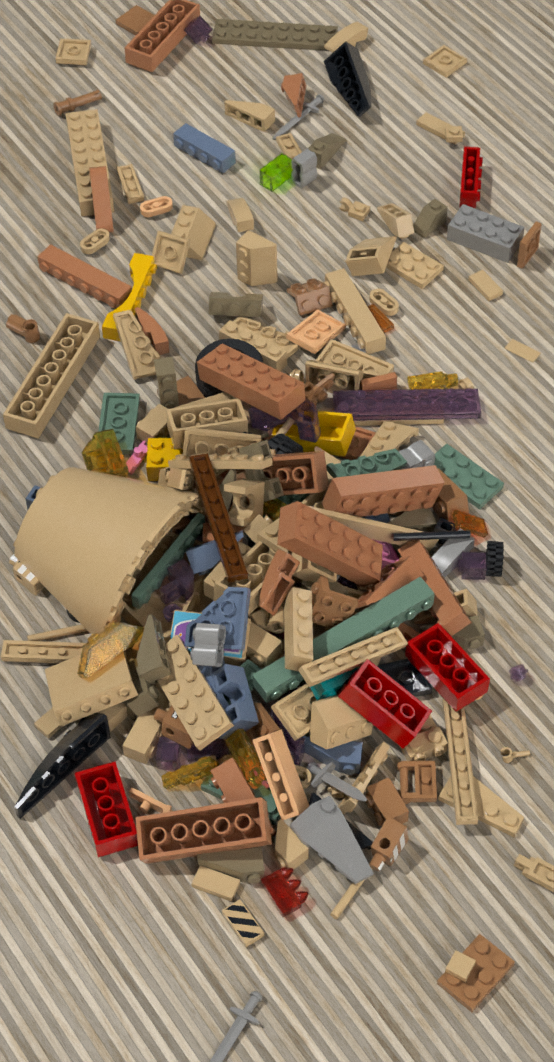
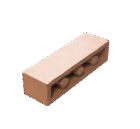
(233, 784)

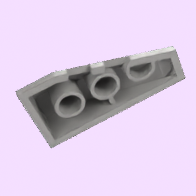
(329, 834)

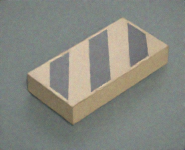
(242, 923)

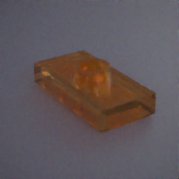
(469, 522)

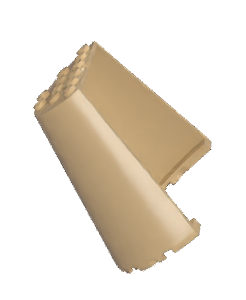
(93, 534)

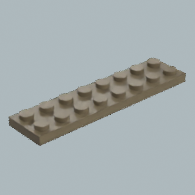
(272, 34)

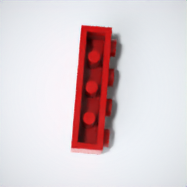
(470, 173)

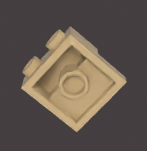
(428, 743)

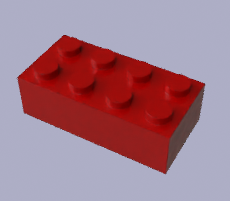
(447, 667)
(385, 703)
(106, 809)

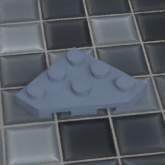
(230, 611)

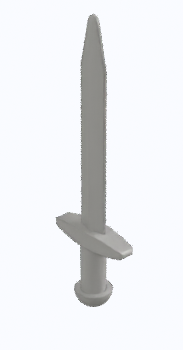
(308, 107)
(325, 775)
(243, 1017)

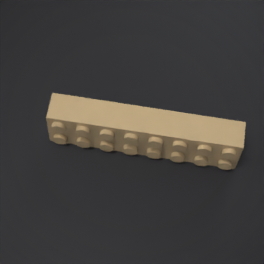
(86, 152)
(51, 375)

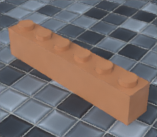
(84, 276)
(446, 605)

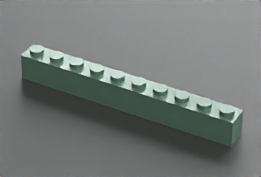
(374, 620)

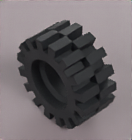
(494, 558)

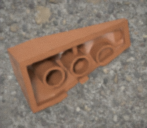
(392, 578)

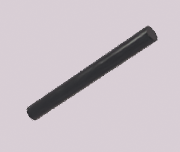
(431, 535)

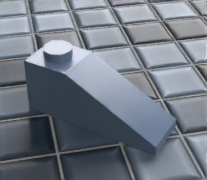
(206, 555)
(345, 756)

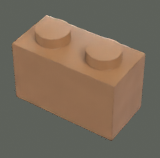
(386, 802)

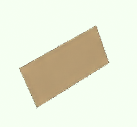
(522, 350)

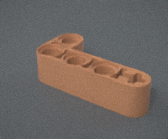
(101, 198)

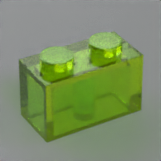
(276, 172)

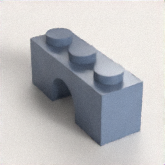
(233, 683)

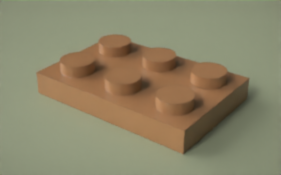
(487, 972)

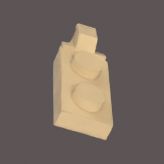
(536, 870)

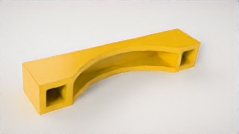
(141, 272)

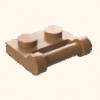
(424, 781)

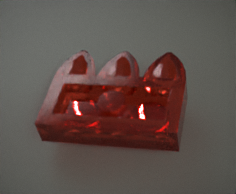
(283, 891)

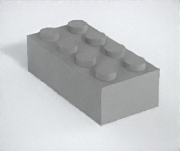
(485, 233)

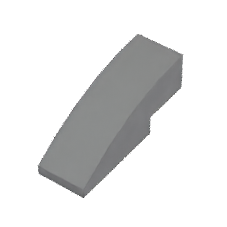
(450, 552)

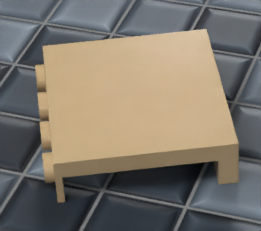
(80, 697)

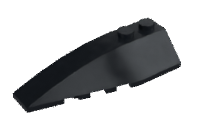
(350, 77)
(64, 759)

